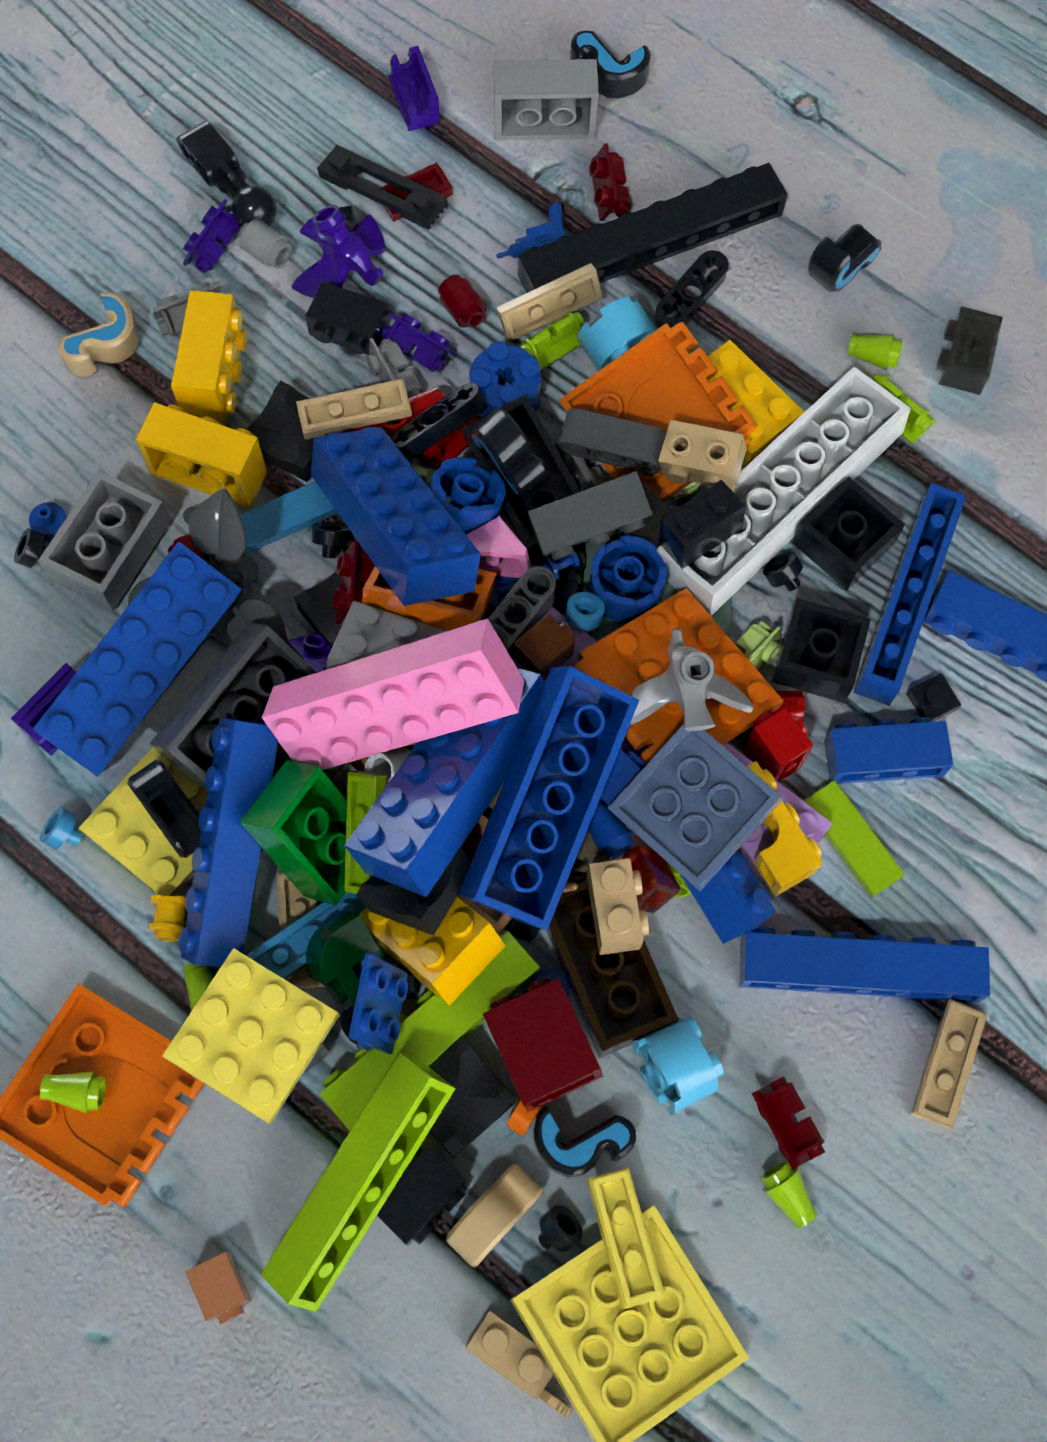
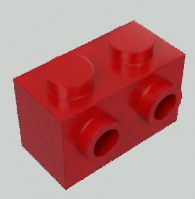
(778, 743)

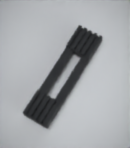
(419, 207)

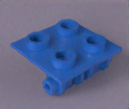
(378, 1005)

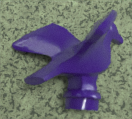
(341, 250)

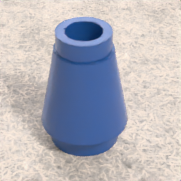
(609, 833)

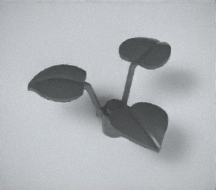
(219, 530)

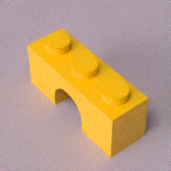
(791, 854)

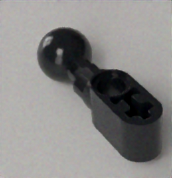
(220, 167)

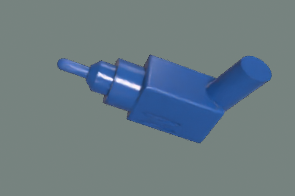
(539, 235)

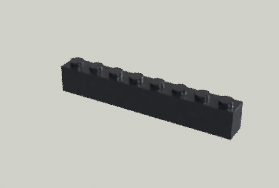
(660, 229)

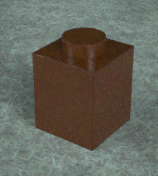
(544, 646)

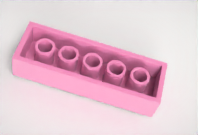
(396, 697)

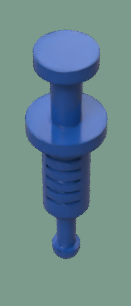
(553, 566)

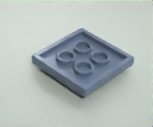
(695, 804)

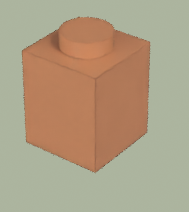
(219, 1288)

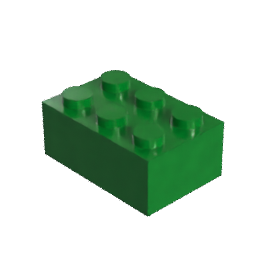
(303, 829)

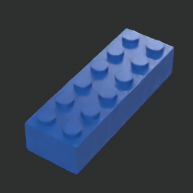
(394, 516)
(137, 659)
(549, 797)
(439, 798)

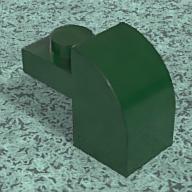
(335, 950)

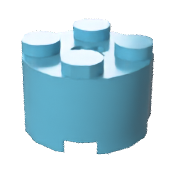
(617, 331)
(678, 1064)

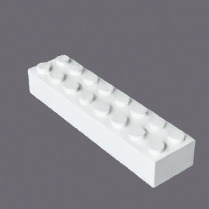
(791, 479)

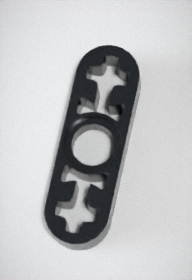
(692, 277)
(439, 420)

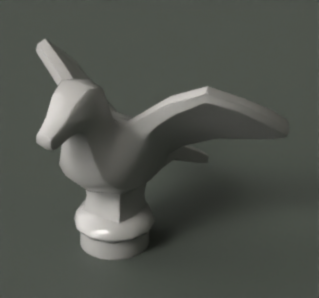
(687, 682)

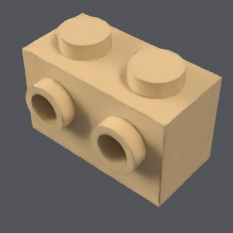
(701, 454)
(615, 906)

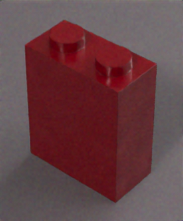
(542, 1044)

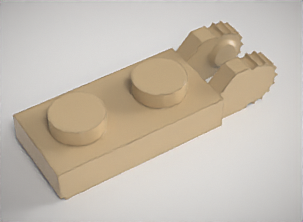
(515, 1359)

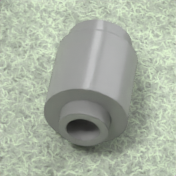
(264, 243)

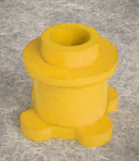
(168, 917)

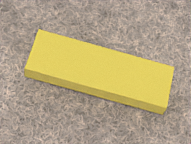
(625, 1238)

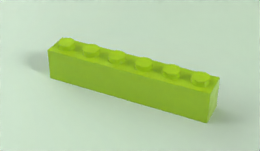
(430, 1030)
(357, 1183)

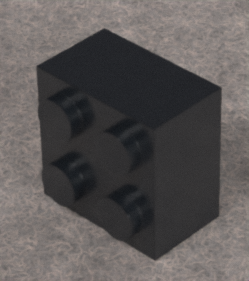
(847, 533)
(821, 650)

